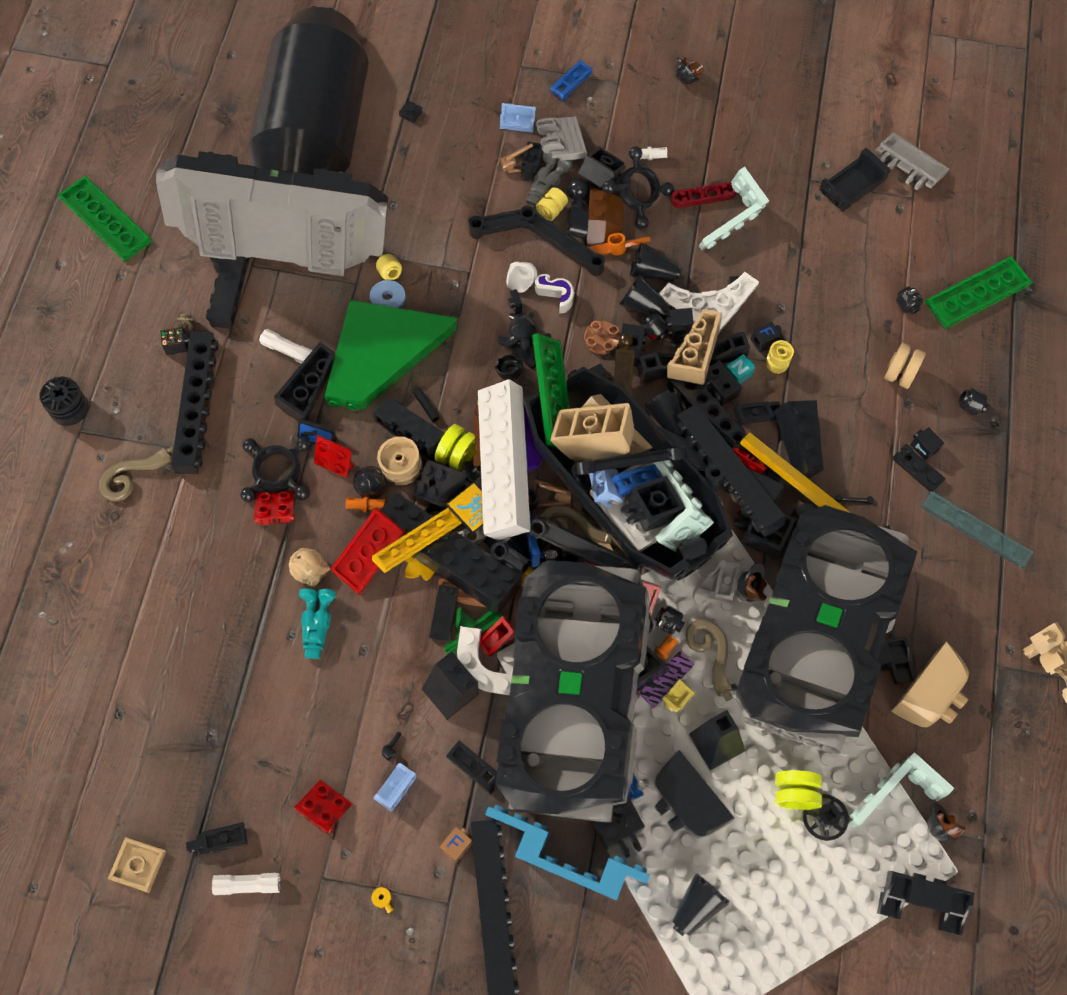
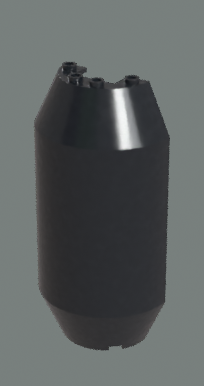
(310, 95)
(657, 557)

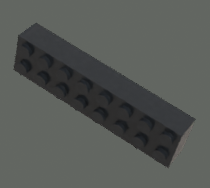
(458, 559)

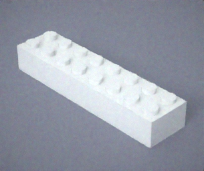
(503, 460)

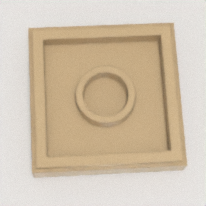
(137, 865)

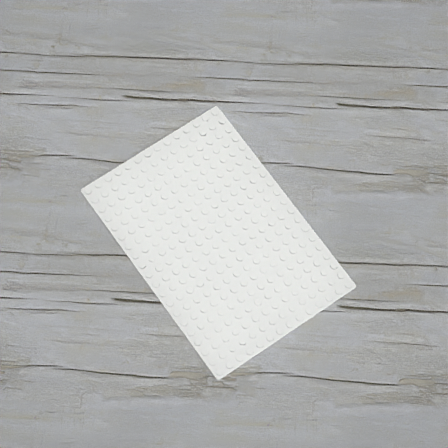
(785, 888)

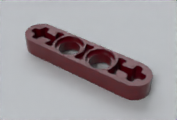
(703, 193)

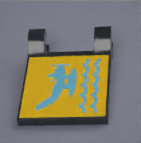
(469, 506)

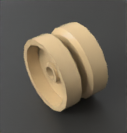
(906, 366)
(400, 460)

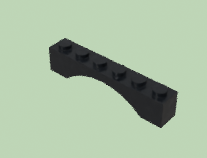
(726, 350)

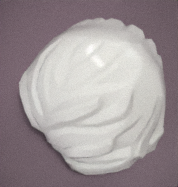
(521, 276)

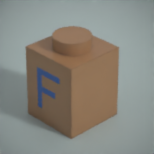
(456, 844)

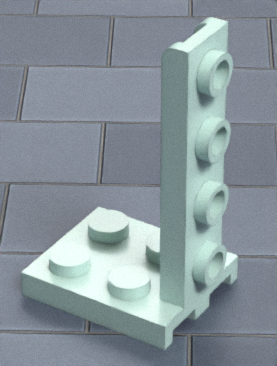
(751, 196)
(691, 521)
(919, 773)

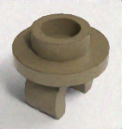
(186, 318)

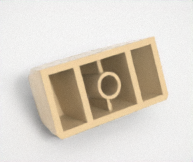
(594, 432)
(935, 690)

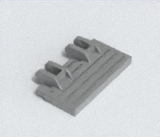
(562, 139)
(909, 159)

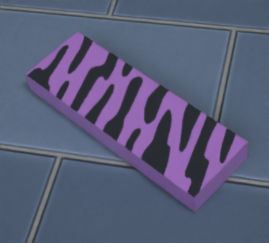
(654, 691)

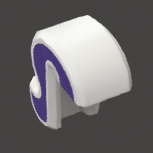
(556, 288)

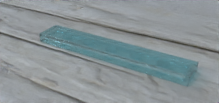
(977, 529)

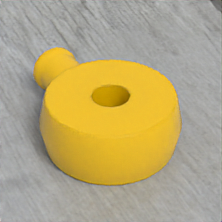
(385, 902)

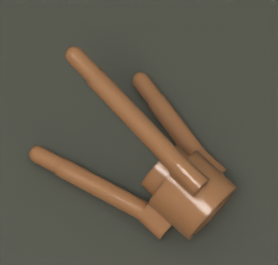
(508, 162)
(563, 495)

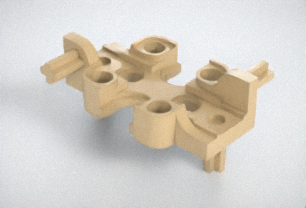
(1053, 651)

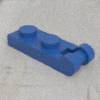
(571, 80)
(635, 478)

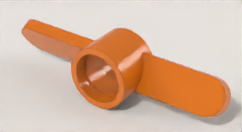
(617, 244)

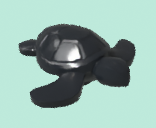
(521, 331)

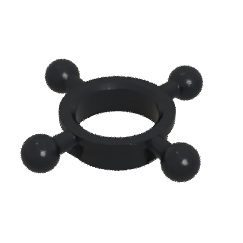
(628, 198)
(301, 491)

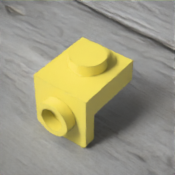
(678, 696)

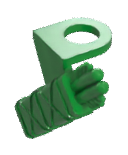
(464, 620)

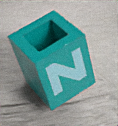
(741, 369)

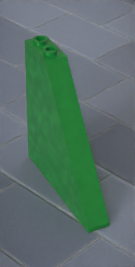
(379, 349)

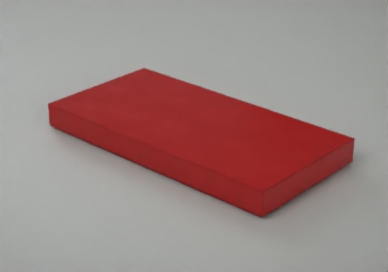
(355, 562)

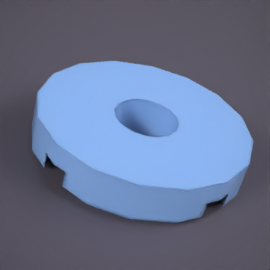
(389, 287)

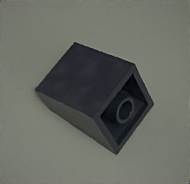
(450, 686)

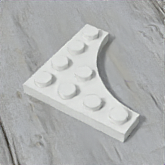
(724, 301)

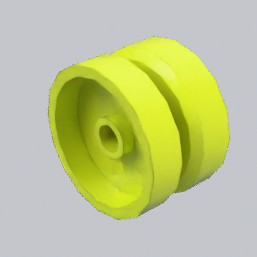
(456, 447)
(798, 790)

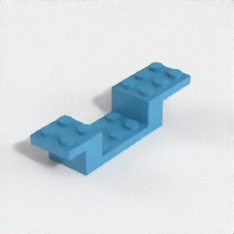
(533, 846)

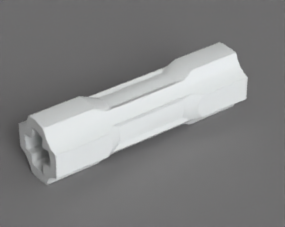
(276, 342)
(246, 884)

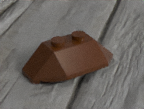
(604, 216)

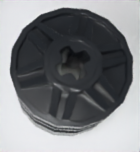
(64, 401)

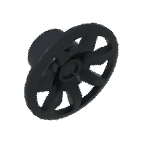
(827, 816)

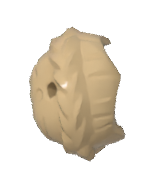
(308, 566)

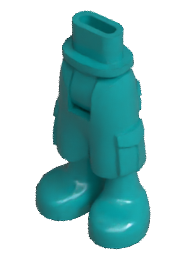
(315, 624)

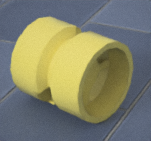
(552, 204)
(779, 356)

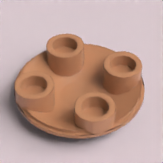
(601, 337)

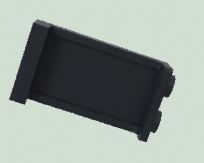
(855, 180)

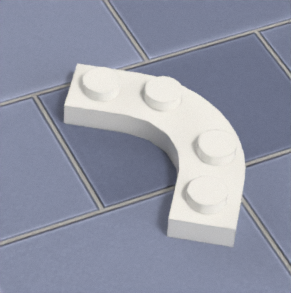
(469, 656)

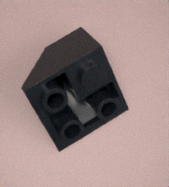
(718, 740)

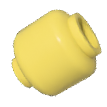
(388, 267)

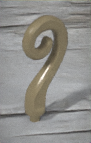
(154, 462)
(591, 532)
(719, 677)

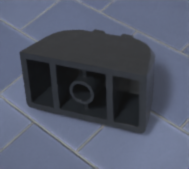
(689, 799)

